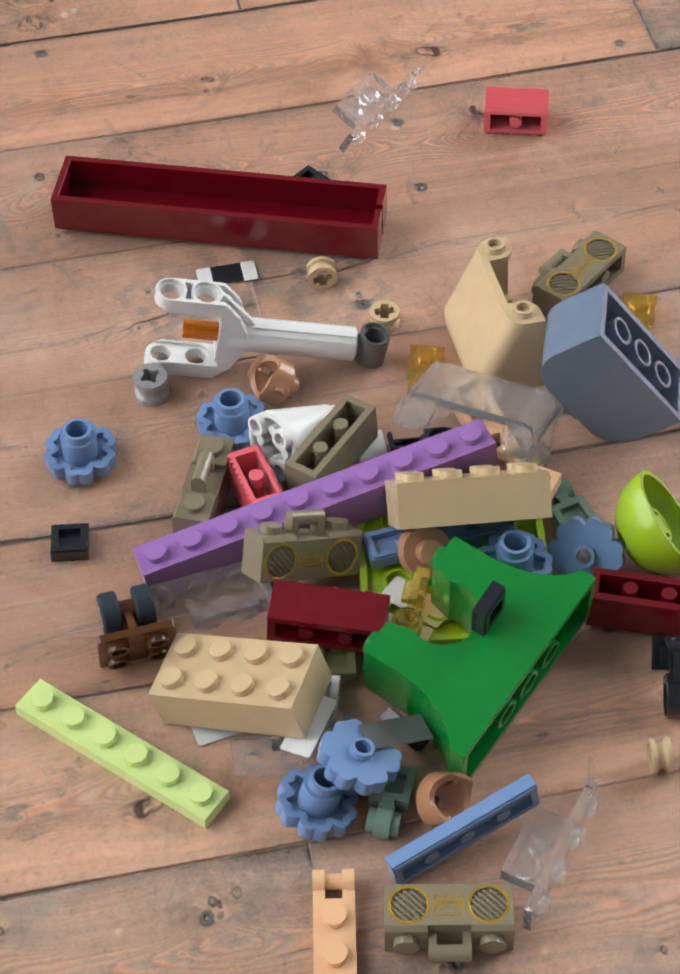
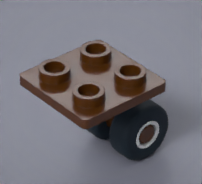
(148, 640)

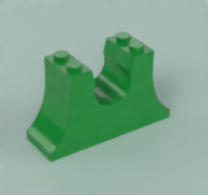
(481, 683)

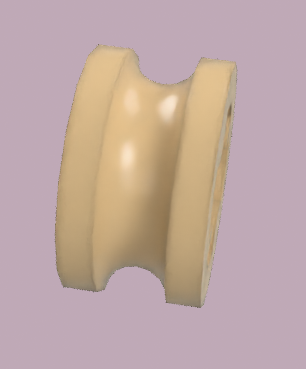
(322, 264)
(385, 308)
(660, 755)

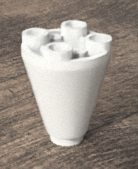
(283, 431)

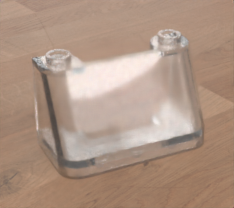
(525, 411)

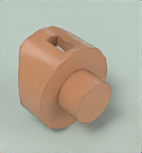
(276, 385)
(419, 546)
(443, 796)

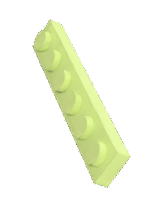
(123, 753)

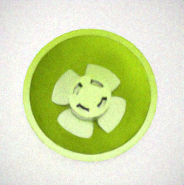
(649, 524)

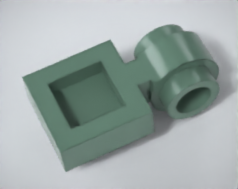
(567, 505)
(396, 795)

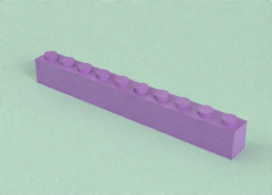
(351, 493)

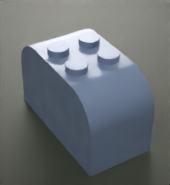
(609, 367)

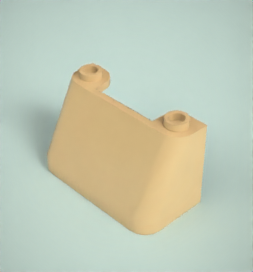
(487, 327)

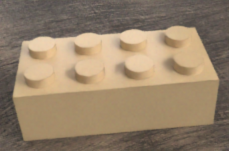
(468, 498)
(241, 684)

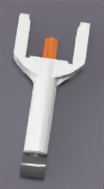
(240, 332)

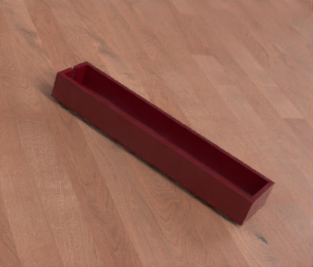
(220, 206)

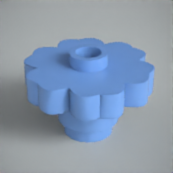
(229, 416)
(80, 452)
(592, 536)
(519, 551)
(354, 762)
(314, 804)

